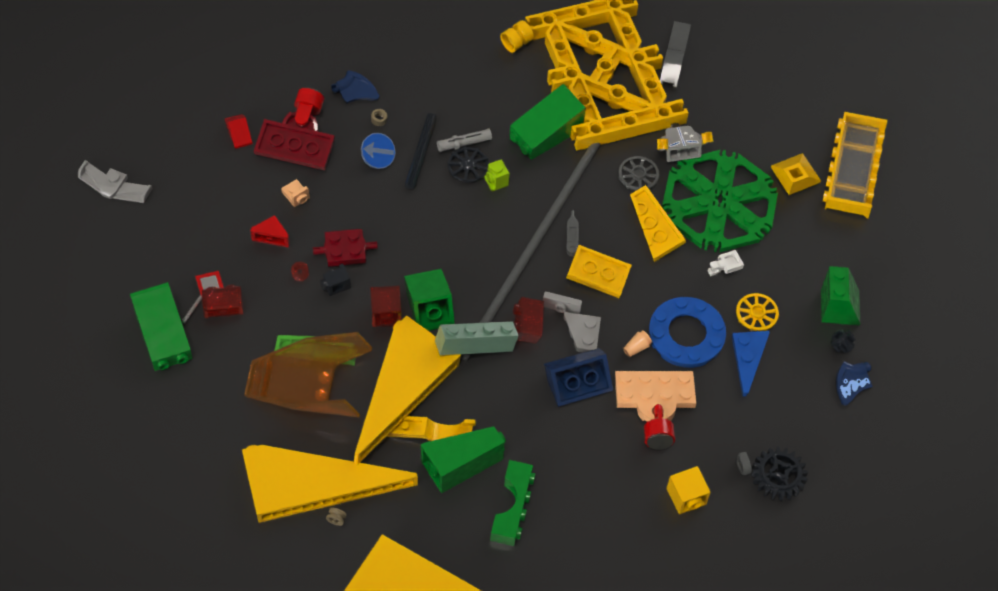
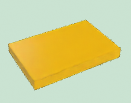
(598, 271)

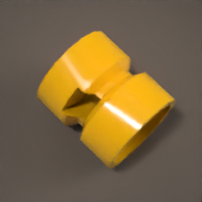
(515, 37)

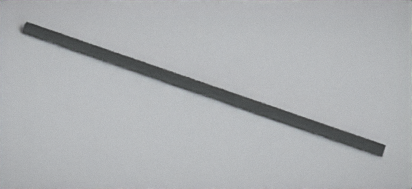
(537, 237)

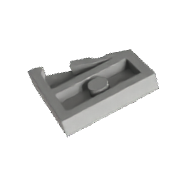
(583, 330)

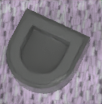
(744, 463)

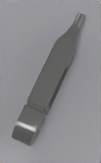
(572, 235)

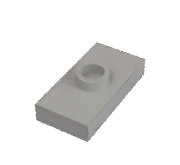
(562, 303)

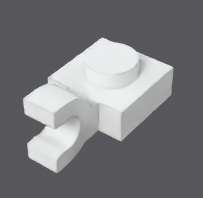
(728, 262)

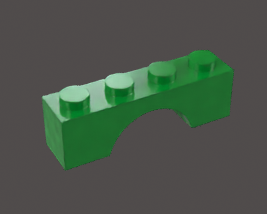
(506, 525)

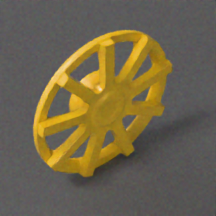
(757, 312)

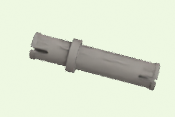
(463, 140)

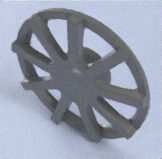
(638, 173)

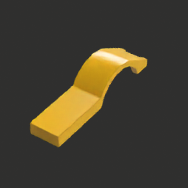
(427, 429)

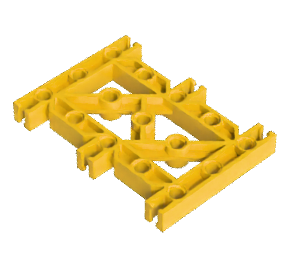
(646, 113)

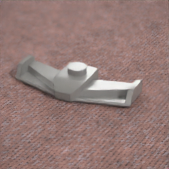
(113, 184)

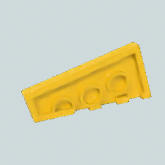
(657, 226)

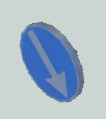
(378, 150)

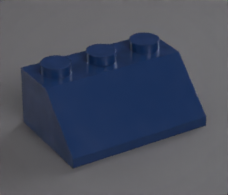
(579, 376)

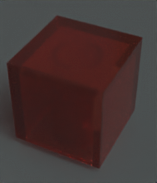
(385, 305)

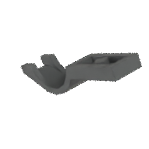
(675, 53)

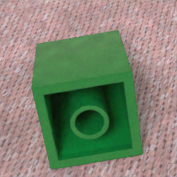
(840, 297)
(429, 299)

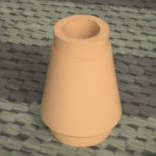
(637, 344)

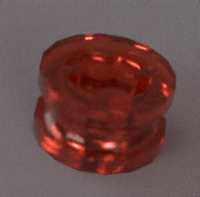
(294, 269)

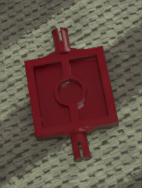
(345, 247)

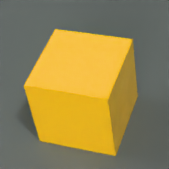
(688, 490)

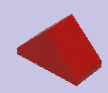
(238, 131)
(270, 232)

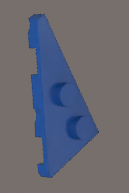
(748, 352)

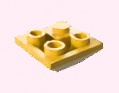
(795, 174)

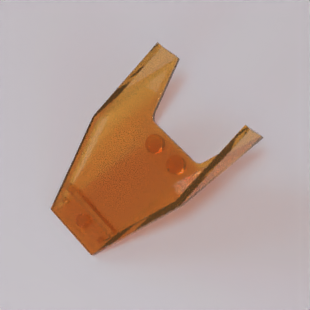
(303, 373)

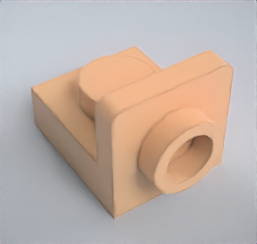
(296, 193)

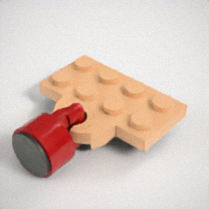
(656, 399)

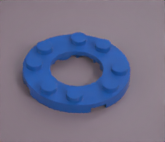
(687, 356)

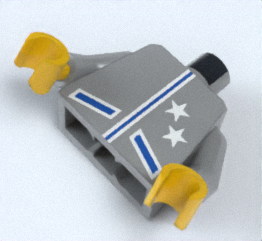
(682, 142)

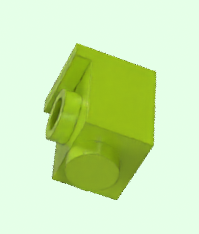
(497, 175)

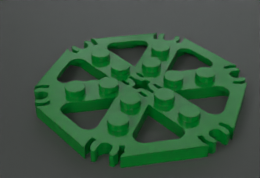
(707, 201)

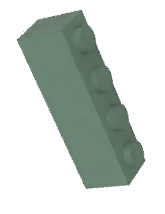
(476, 338)

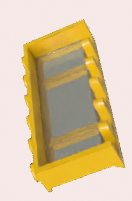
(855, 164)

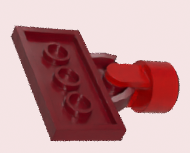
(297, 137)

